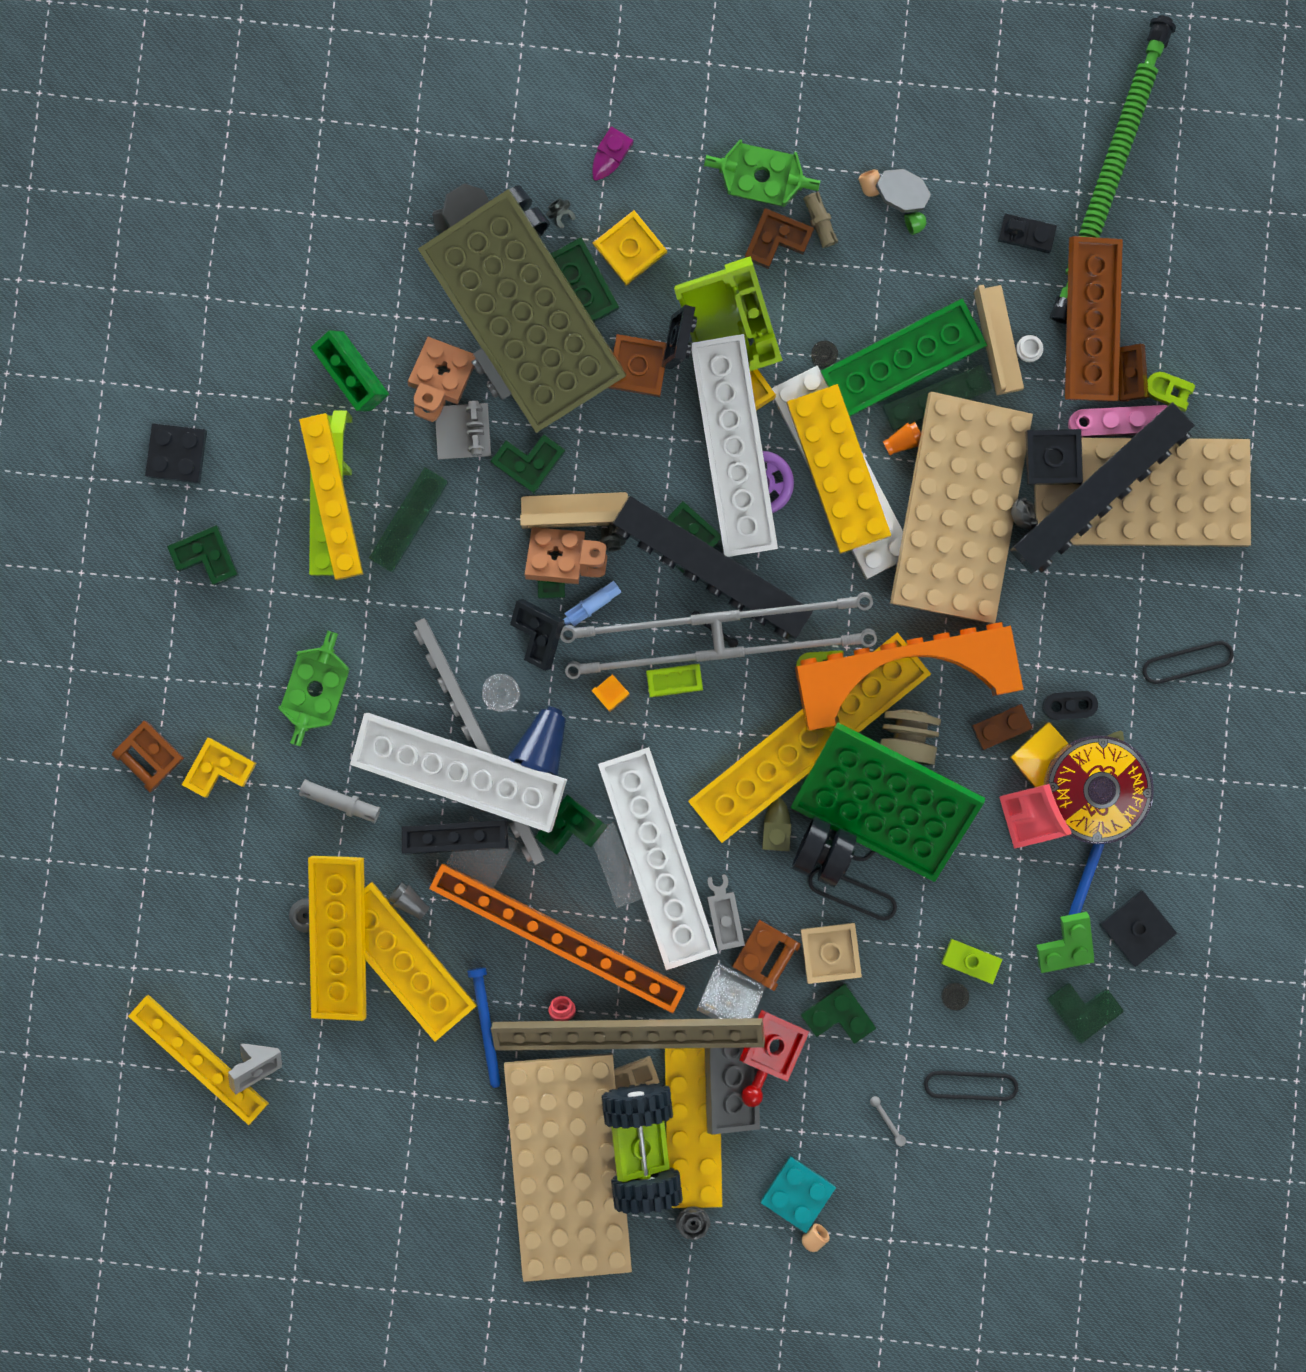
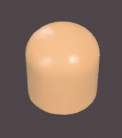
(868, 182)
(812, 1240)

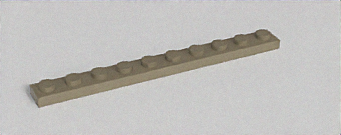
(629, 1034)

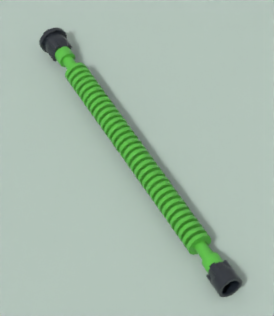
(1121, 144)

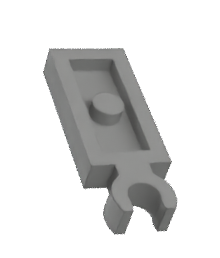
(725, 916)

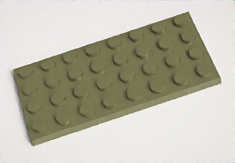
(522, 310)

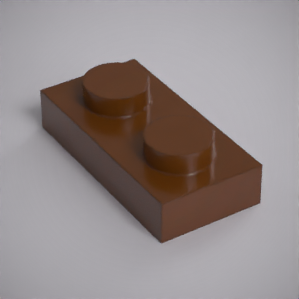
(1132, 373)
(1001, 727)

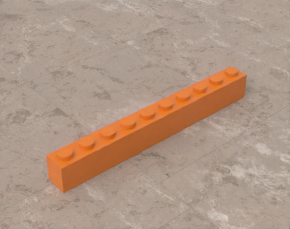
(558, 938)

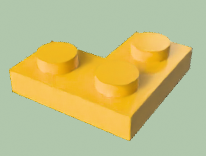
(214, 761)

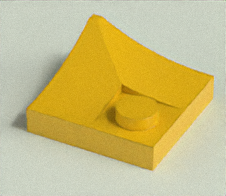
(1038, 753)

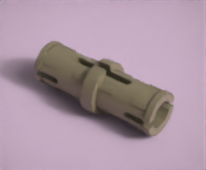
(820, 219)

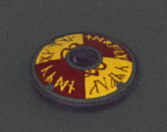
(1101, 788)

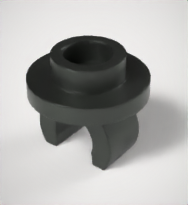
(559, 208)
(611, 540)

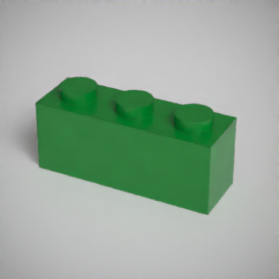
(349, 370)

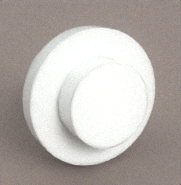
(1029, 348)

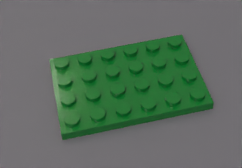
(887, 802)

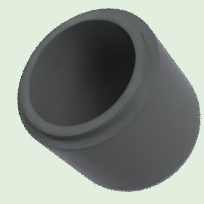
(439, 222)

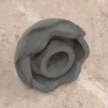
(1023, 514)
(296, 915)
(695, 1230)

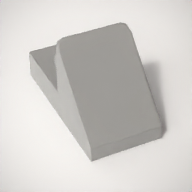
(258, 1063)

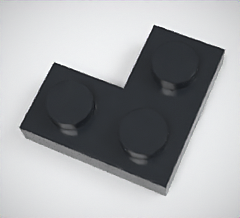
(543, 631)

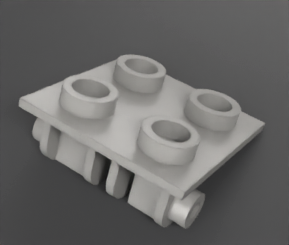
(463, 431)

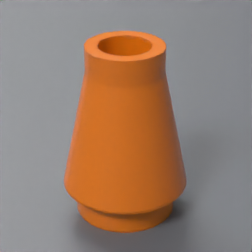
(903, 439)

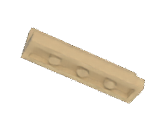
(999, 339)
(570, 510)

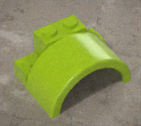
(730, 306)

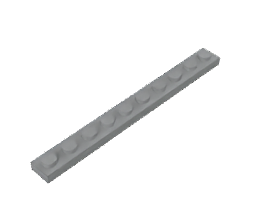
(471, 728)

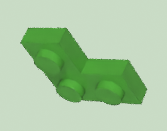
(1074, 948)

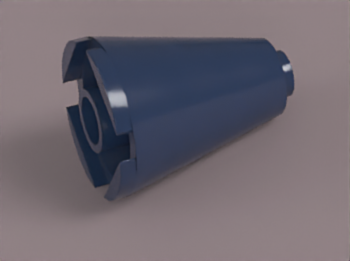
(542, 742)

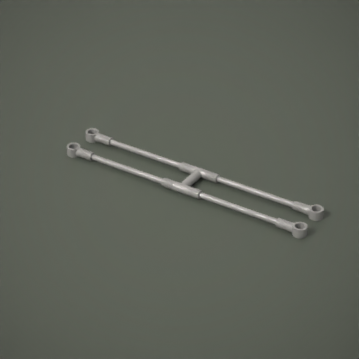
(719, 650)

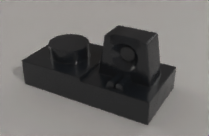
(1027, 233)

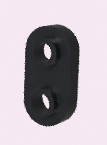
(1069, 705)

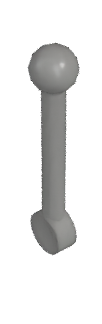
(900, 1140)

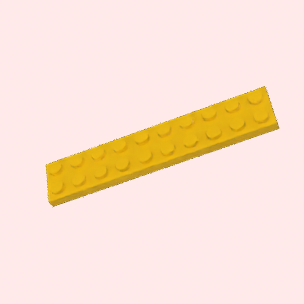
(792, 750)

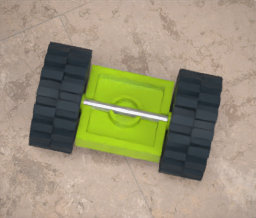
(640, 1148)

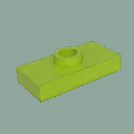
(674, 680)
(971, 961)

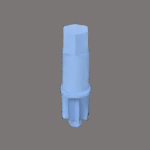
(591, 604)

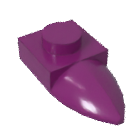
(610, 153)

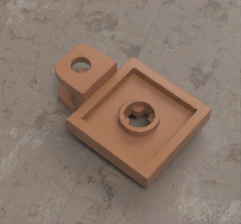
(436, 388)
(576, 558)

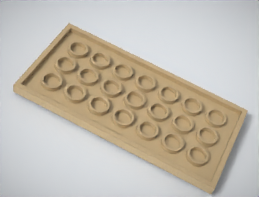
(1185, 501)
(961, 508)
(565, 1168)

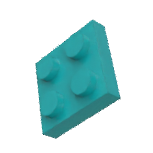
(798, 1194)

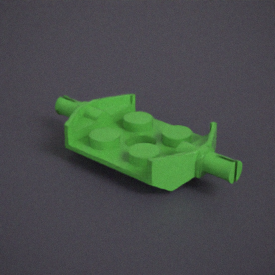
(745, 160)
(311, 666)

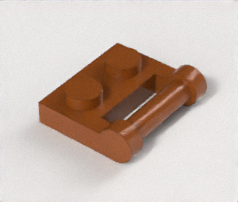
(154, 750)
(758, 950)

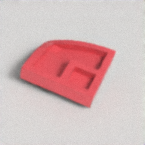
(1033, 816)

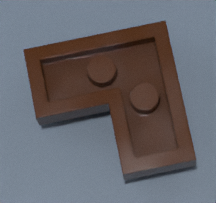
(775, 231)

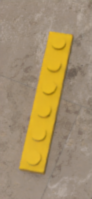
(331, 496)
(196, 1058)

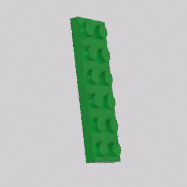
(905, 357)

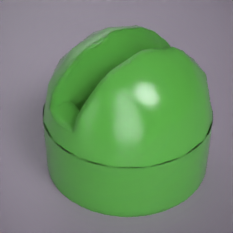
(915, 222)

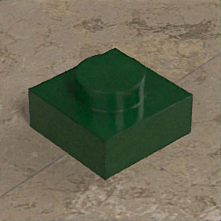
(550, 590)

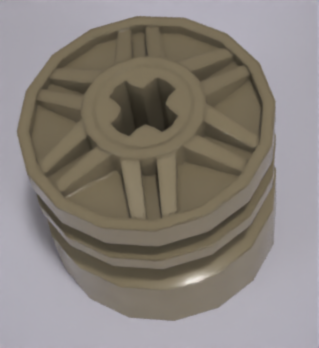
(911, 734)

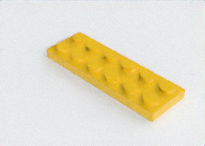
(838, 469)
(337, 937)
(411, 968)
(688, 1143)

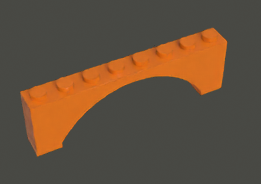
(985, 654)

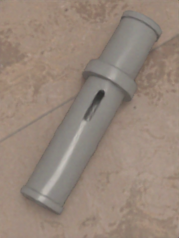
(342, 802)

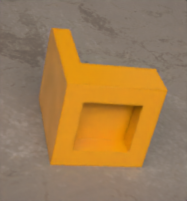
(611, 693)

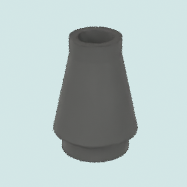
(408, 901)

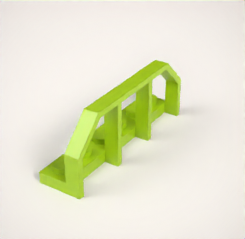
(319, 555)

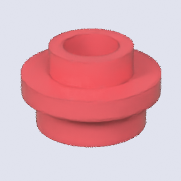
(562, 1009)

